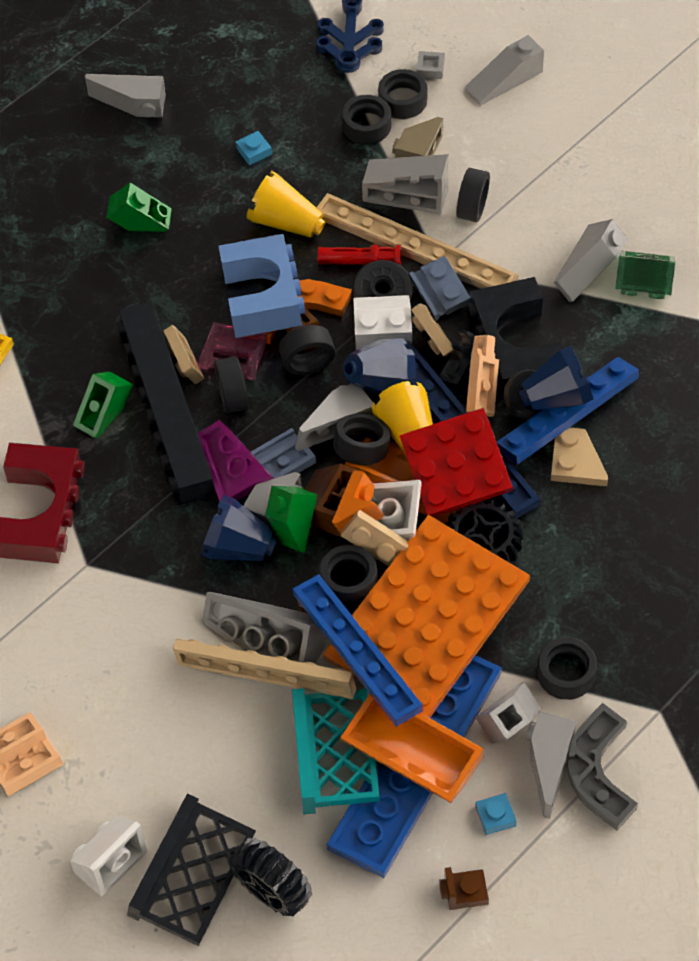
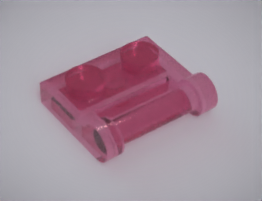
(223, 341)

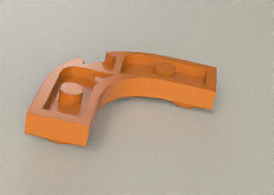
(322, 297)

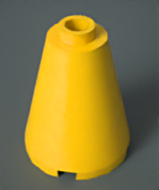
(285, 208)
(403, 409)

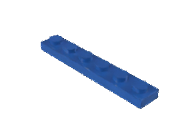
(553, 421)
(358, 650)

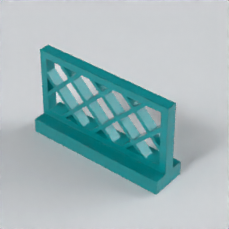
(309, 757)

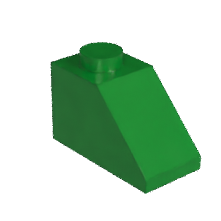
(102, 403)
(291, 515)

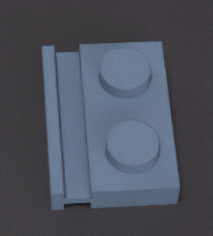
(440, 287)
(281, 456)

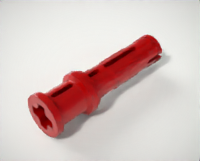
(355, 255)

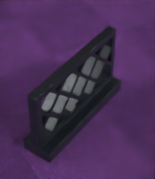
(163, 865)

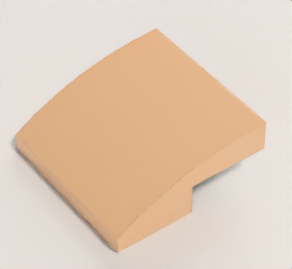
(25, 754)

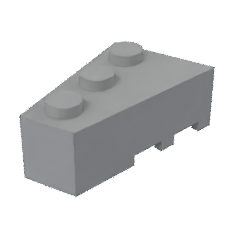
(407, 182)

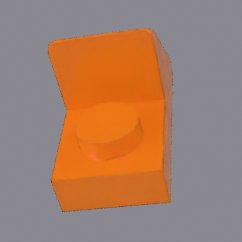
(355, 498)

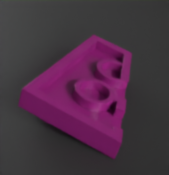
(230, 462)

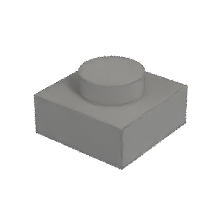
(431, 64)

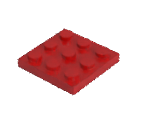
(456, 463)

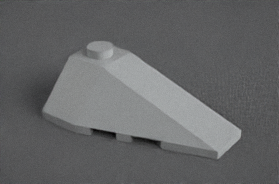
(264, 627)

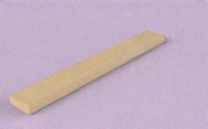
(413, 243)

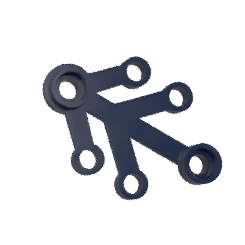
(348, 59)

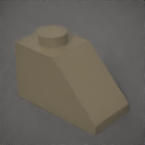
(419, 139)

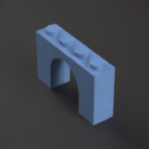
(275, 307)

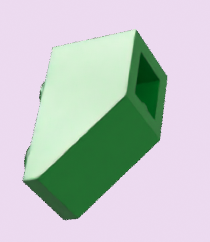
(138, 210)

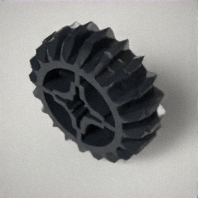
(492, 525)
(270, 877)

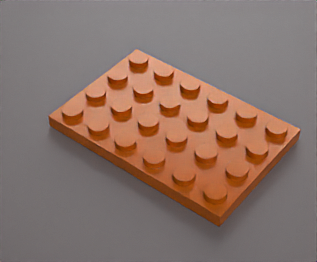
(436, 609)

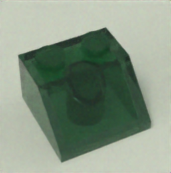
(645, 274)

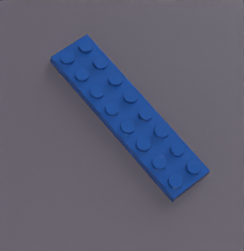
(376, 831)

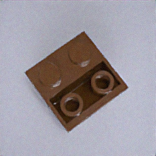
(329, 485)

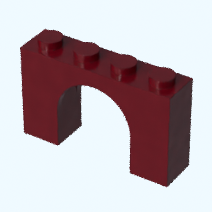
(44, 535)

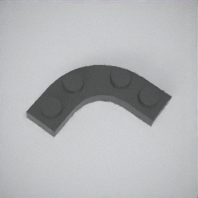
(587, 773)

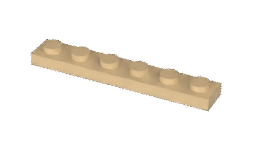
(264, 668)

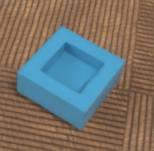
(253, 148)
(495, 814)

